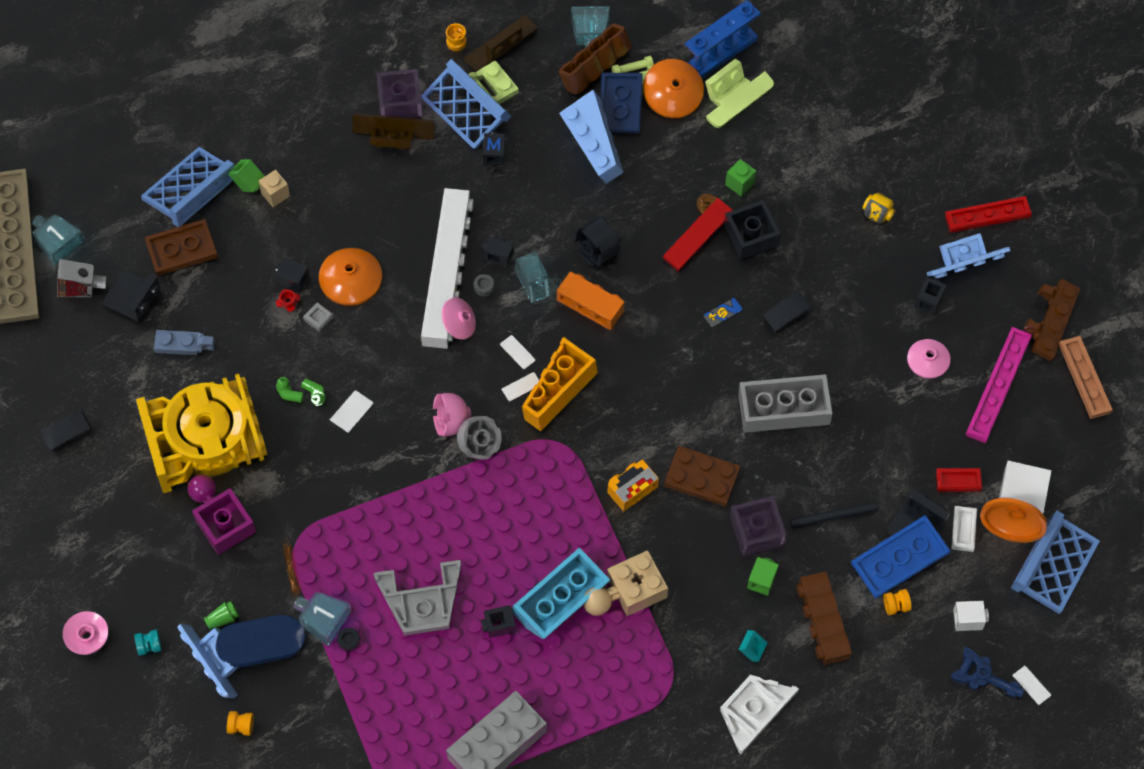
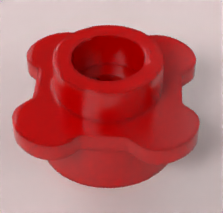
(288, 294)

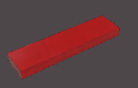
(988, 214)
(697, 235)

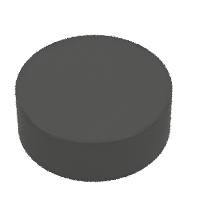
(484, 285)

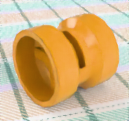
(456, 37)
(897, 602)
(239, 723)

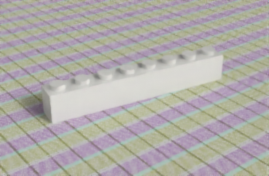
(446, 264)

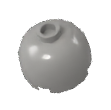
(479, 437)

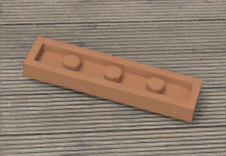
(1085, 377)

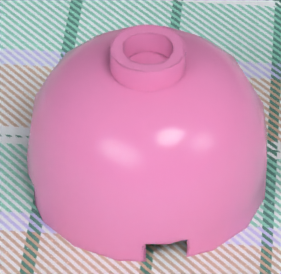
(450, 413)

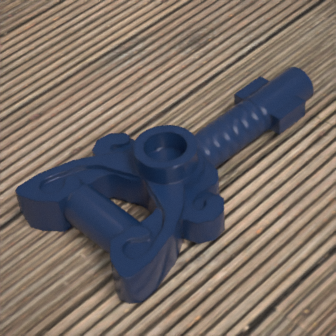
(982, 675)

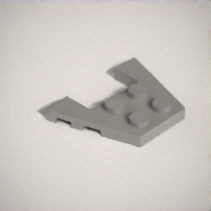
(422, 608)

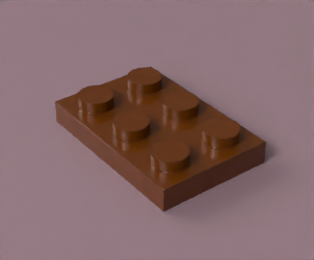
(181, 247)
(702, 476)

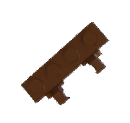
(1050, 330)

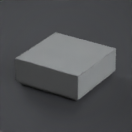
(318, 317)

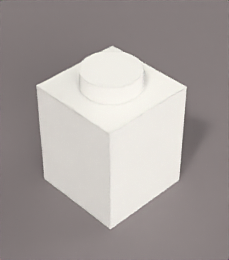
(970, 615)

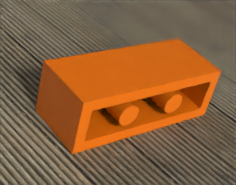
(590, 300)

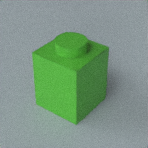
(246, 175)
(740, 177)
(763, 575)

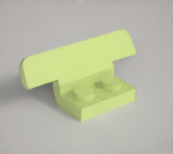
(734, 92)

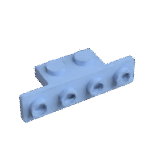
(964, 252)
(205, 652)

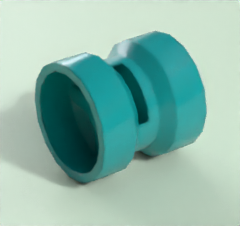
(143, 645)

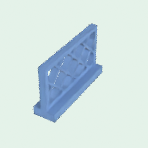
(473, 89)
(200, 193)
(1039, 552)

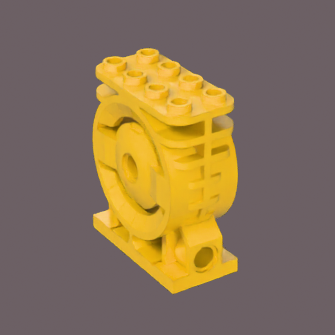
(193, 408)

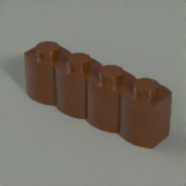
(594, 59)
(824, 618)

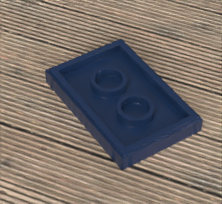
(622, 101)

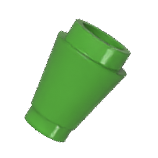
(223, 615)

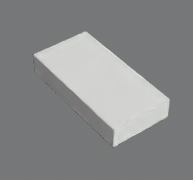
(964, 528)

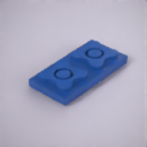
(900, 557)

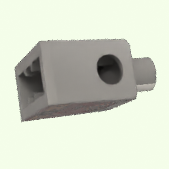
(77, 279)

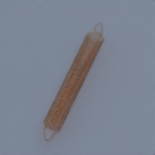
(292, 569)

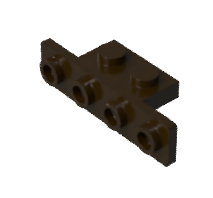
(500, 43)
(392, 131)

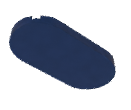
(260, 641)

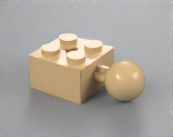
(626, 589)

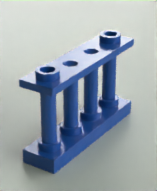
(723, 39)

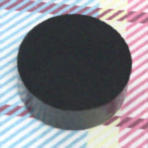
(348, 639)

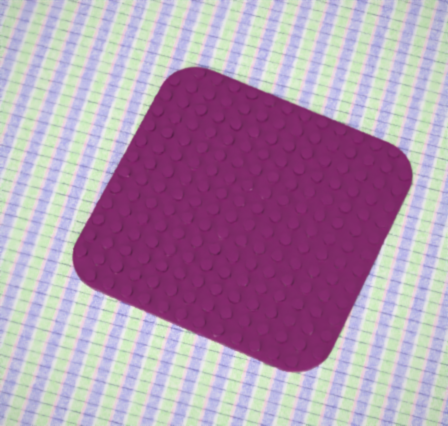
(509, 528)

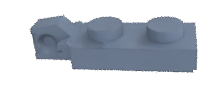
(182, 342)

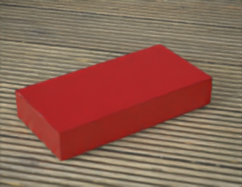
(959, 479)

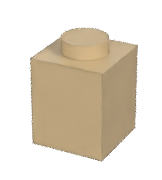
(274, 188)

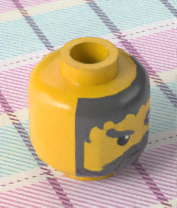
(878, 208)

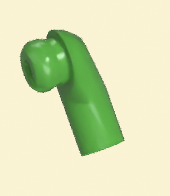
(316, 390)
(286, 392)

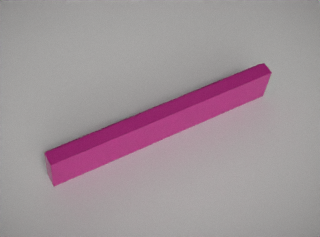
(998, 385)

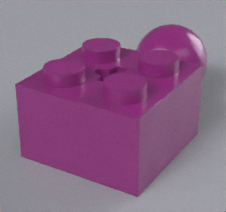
(216, 510)

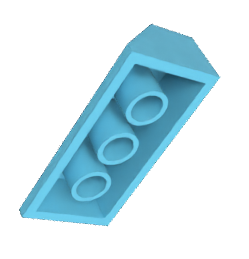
(559, 594)

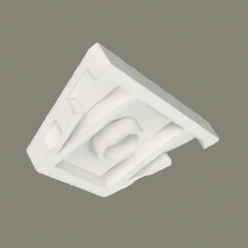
(753, 708)

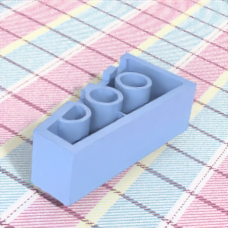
(591, 130)

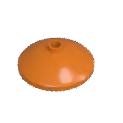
(664, 96)
(350, 286)
(1013, 519)

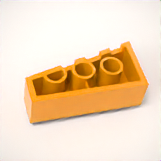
(559, 383)

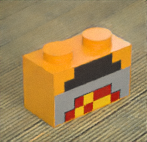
(632, 484)

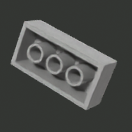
(785, 403)
(498, 736)

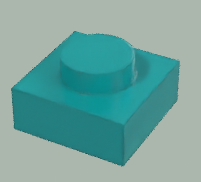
(753, 646)

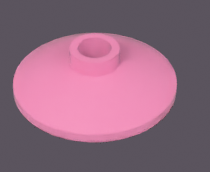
(458, 318)
(928, 366)
(81, 624)

